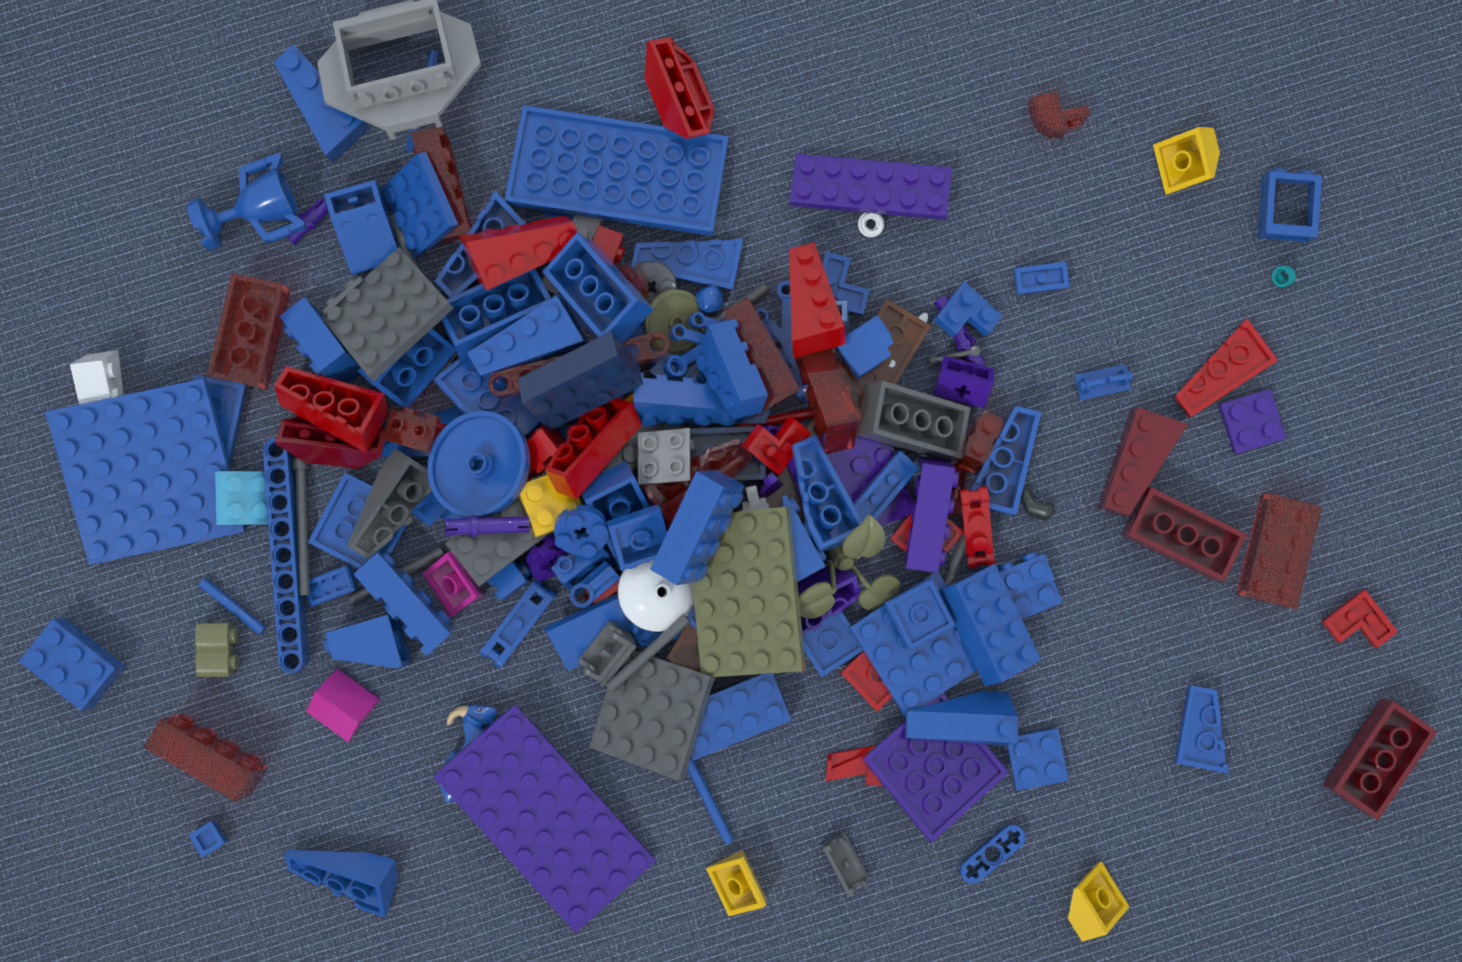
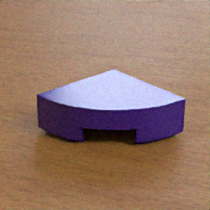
(772, 484)

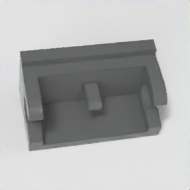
(607, 652)
(845, 863)

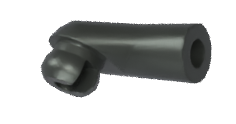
(1036, 509)

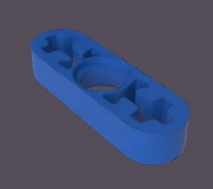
(1003, 855)

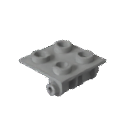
(664, 456)

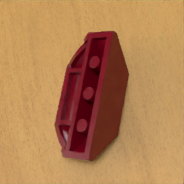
(320, 447)

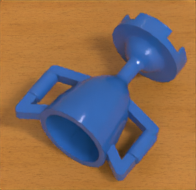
(261, 201)

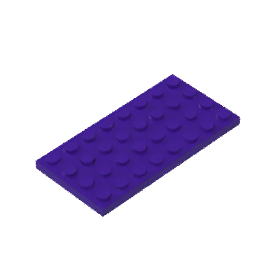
(544, 817)

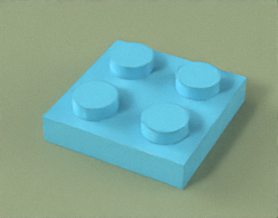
(241, 498)

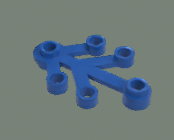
(783, 335)
(681, 362)

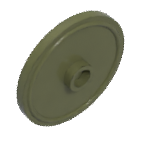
(671, 308)

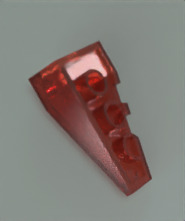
(726, 458)

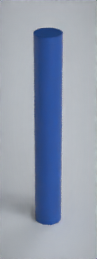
(232, 606)

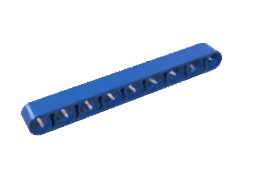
(279, 567)

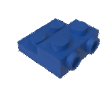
(637, 536)
(574, 568)
(1030, 584)

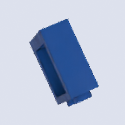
(1285, 232)

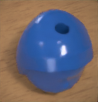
(709, 299)

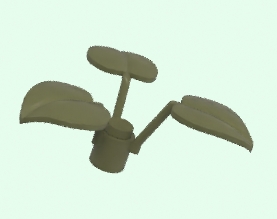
(862, 541)

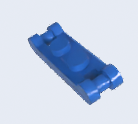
(518, 623)

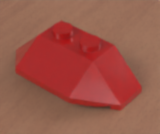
(677, 89)

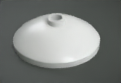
(642, 604)

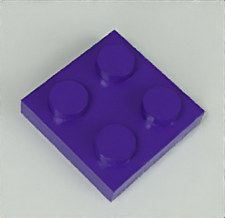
(1252, 421)

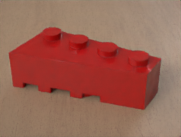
(333, 405)

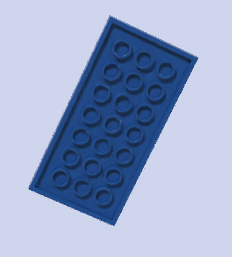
(616, 170)

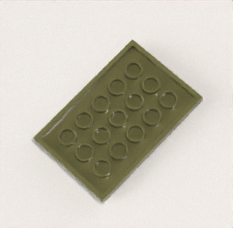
(751, 599)

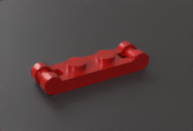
(977, 527)

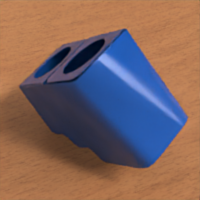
(866, 347)

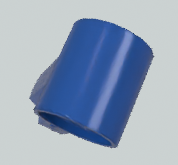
(596, 583)

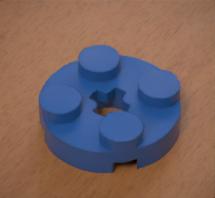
(581, 544)

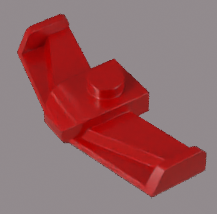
(850, 764)

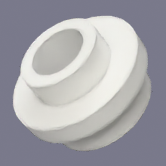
(879, 224)

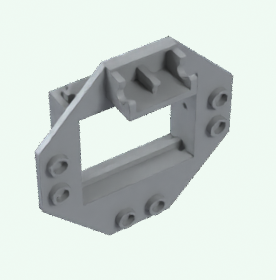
(407, 98)

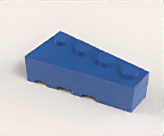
(1009, 461)

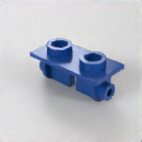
(1103, 382)

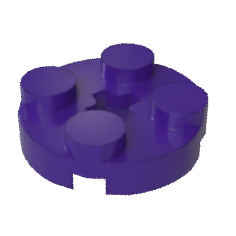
(543, 558)

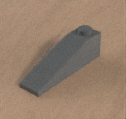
(394, 495)

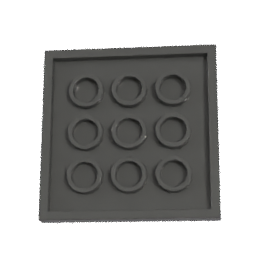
(387, 313)
(654, 716)

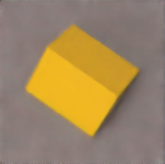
(736, 884)

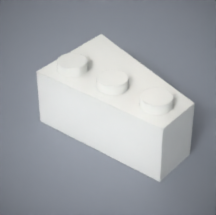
(97, 376)

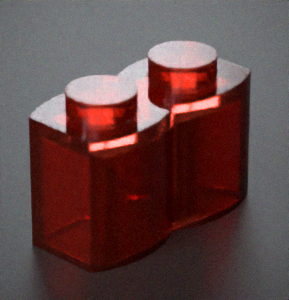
(980, 441)

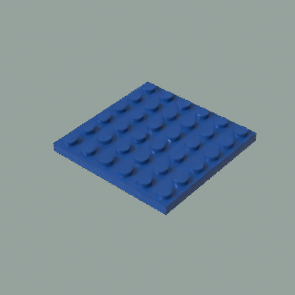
(142, 469)

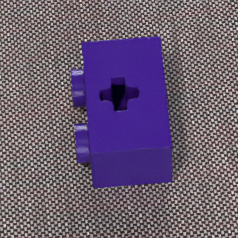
(964, 382)

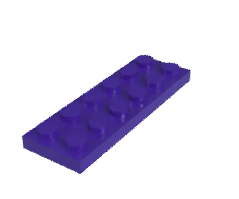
(871, 186)

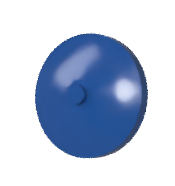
(478, 464)

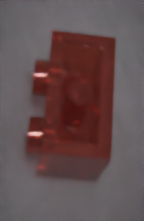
(411, 430)

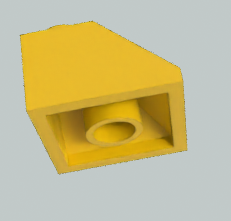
(1187, 158)
(1096, 904)

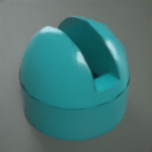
(1281, 279)

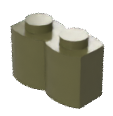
(216, 649)

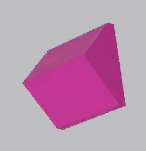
(452, 584)
(342, 704)

